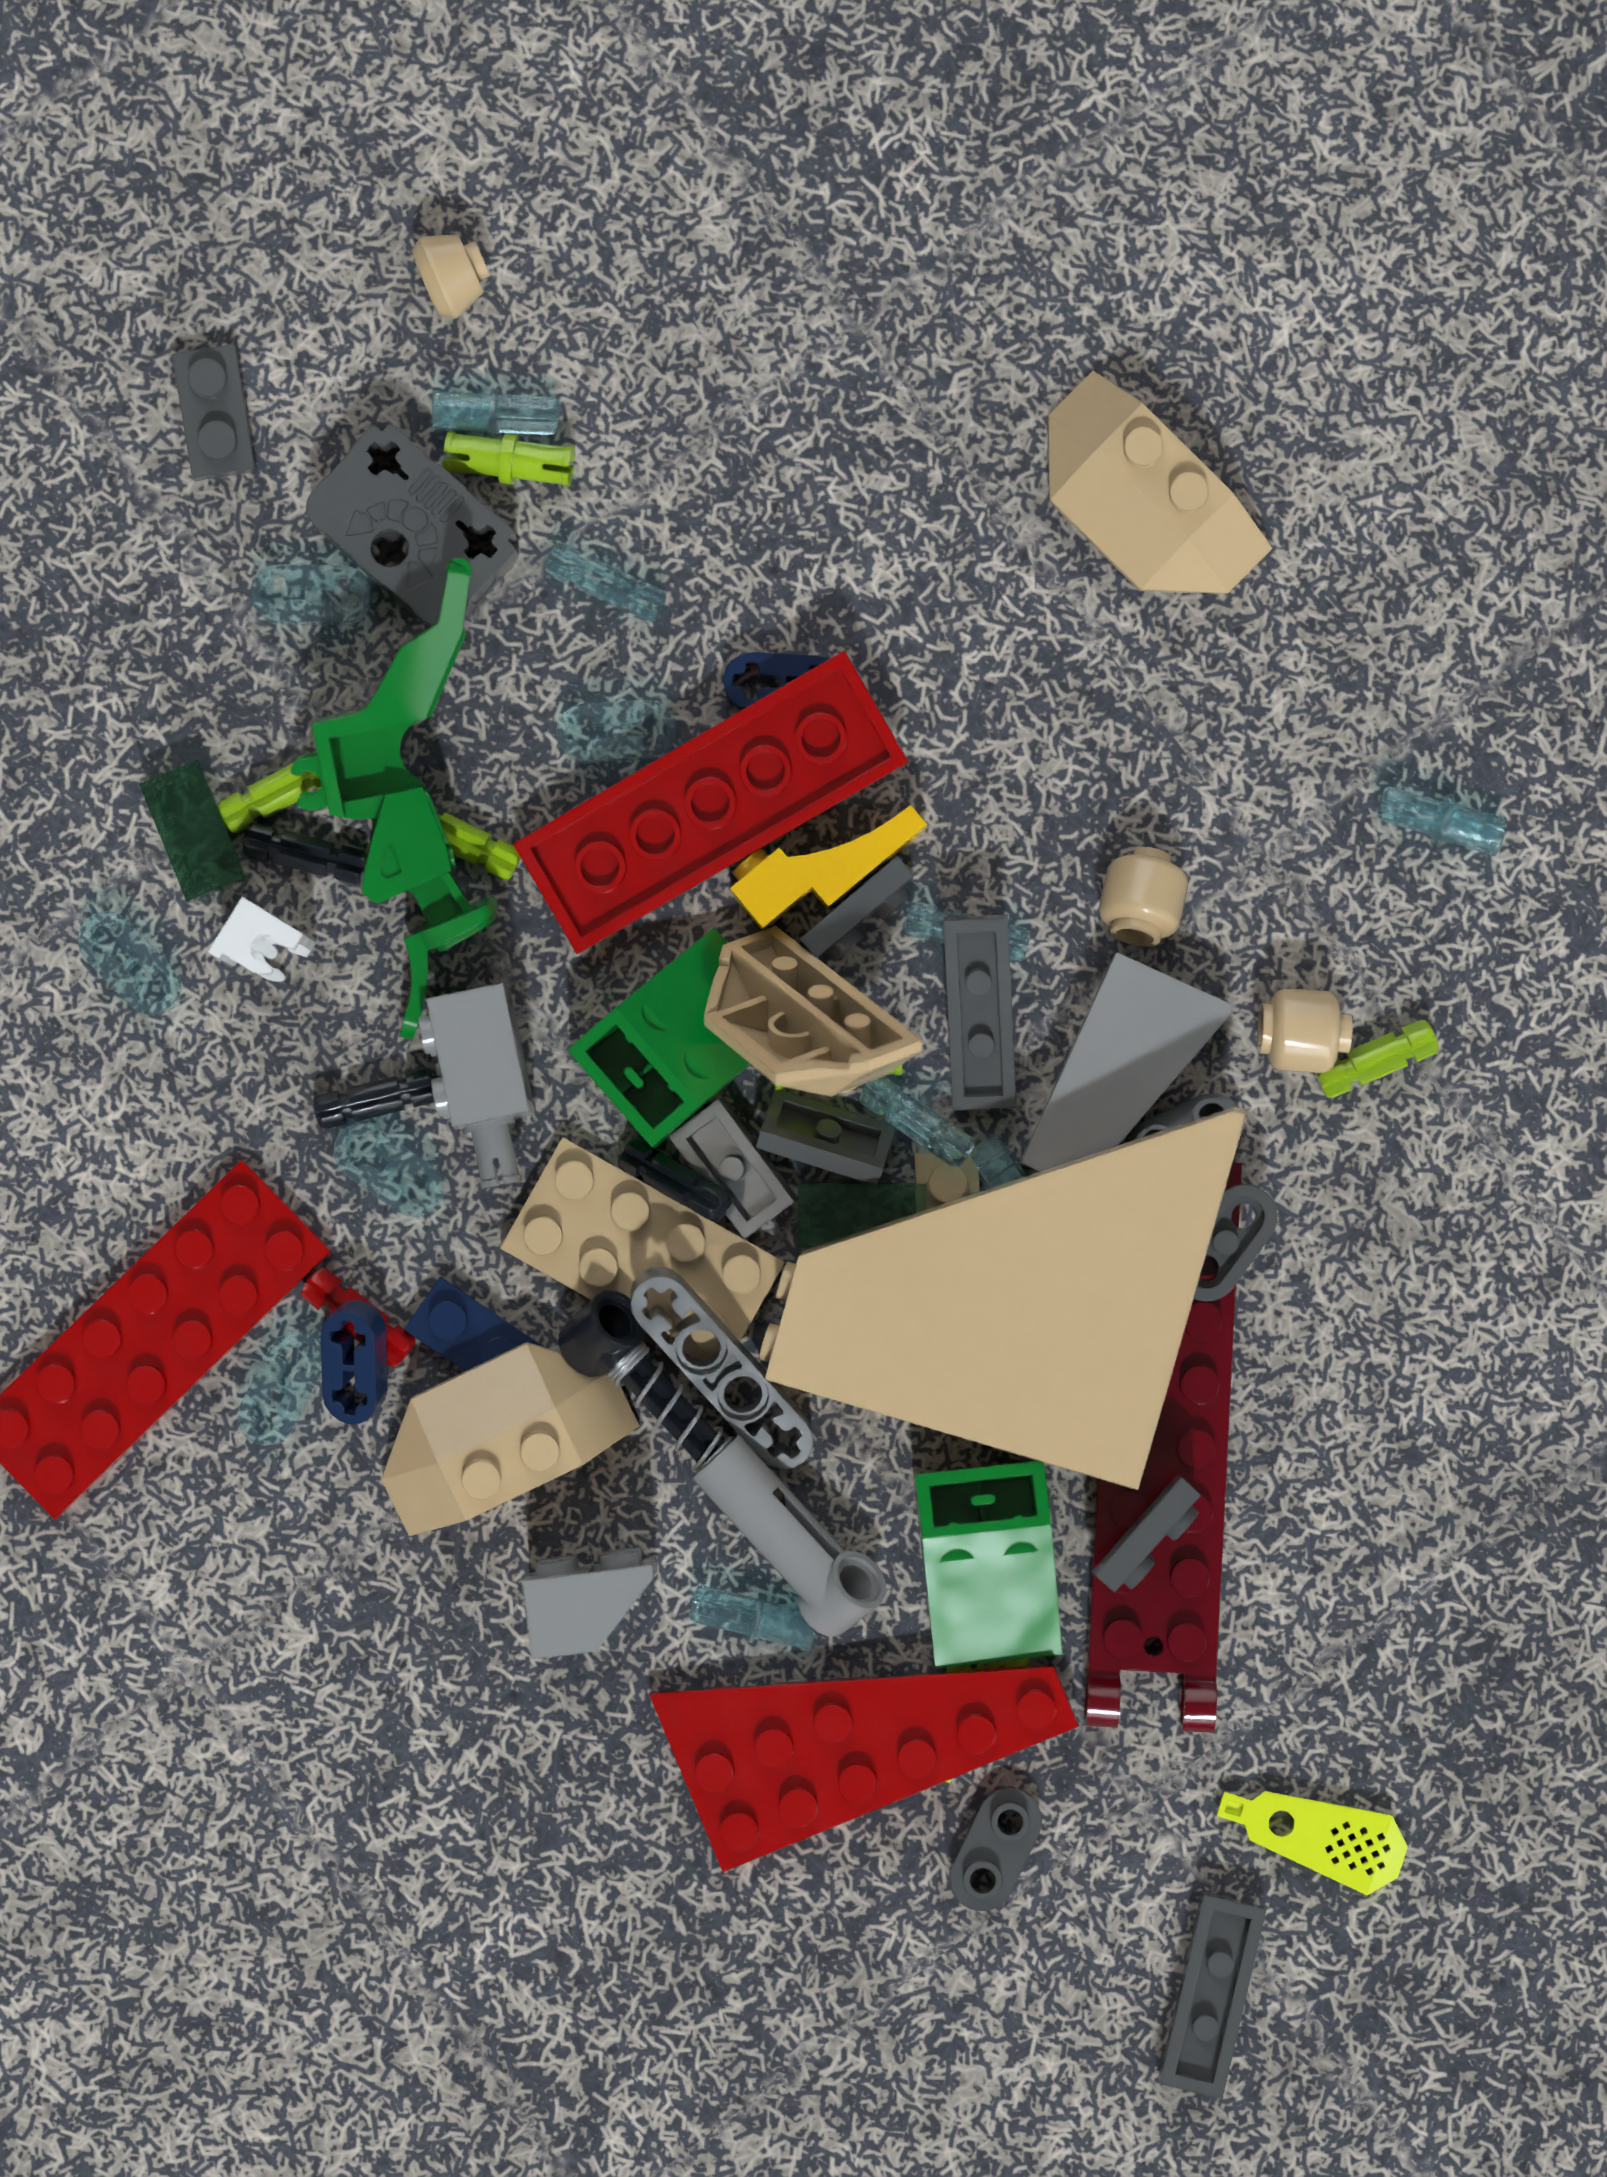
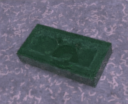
(193, 831)
(845, 1208)

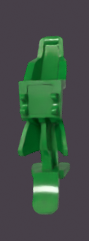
(368, 780)

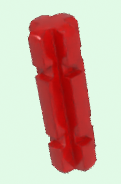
(324, 1290)

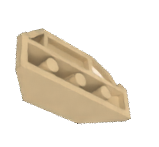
(1146, 495)
(801, 1018)
(499, 1435)

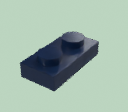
(462, 1327)

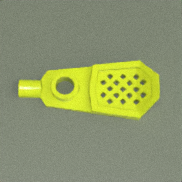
(1313, 1833)

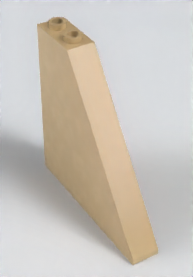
(1023, 1309)

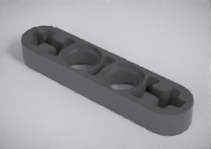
(715, 1373)

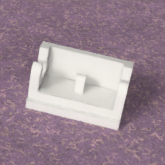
(250, 937)

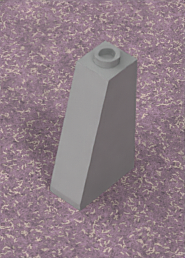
(1122, 1060)

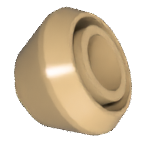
(450, 272)

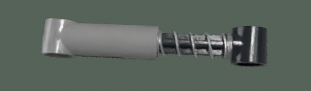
(831, 1583)

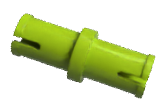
(509, 459)

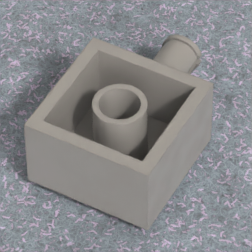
(481, 1073)

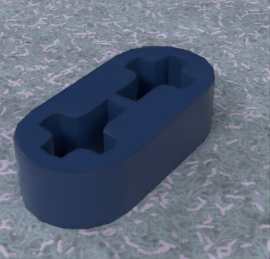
(770, 667)
(341, 1361)

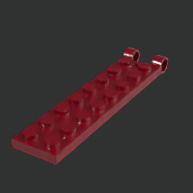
(1183, 1588)

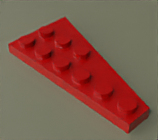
(821, 1752)

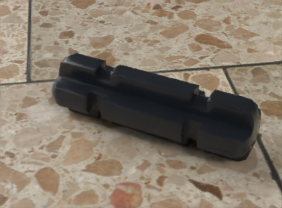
(304, 853)
(374, 1099)
(675, 1180)

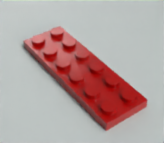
(711, 802)
(152, 1337)

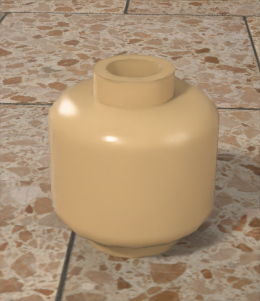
(1143, 897)
(1303, 1030)

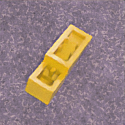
(776, 882)

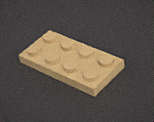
(605, 1227)

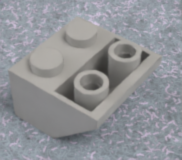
(579, 1606)

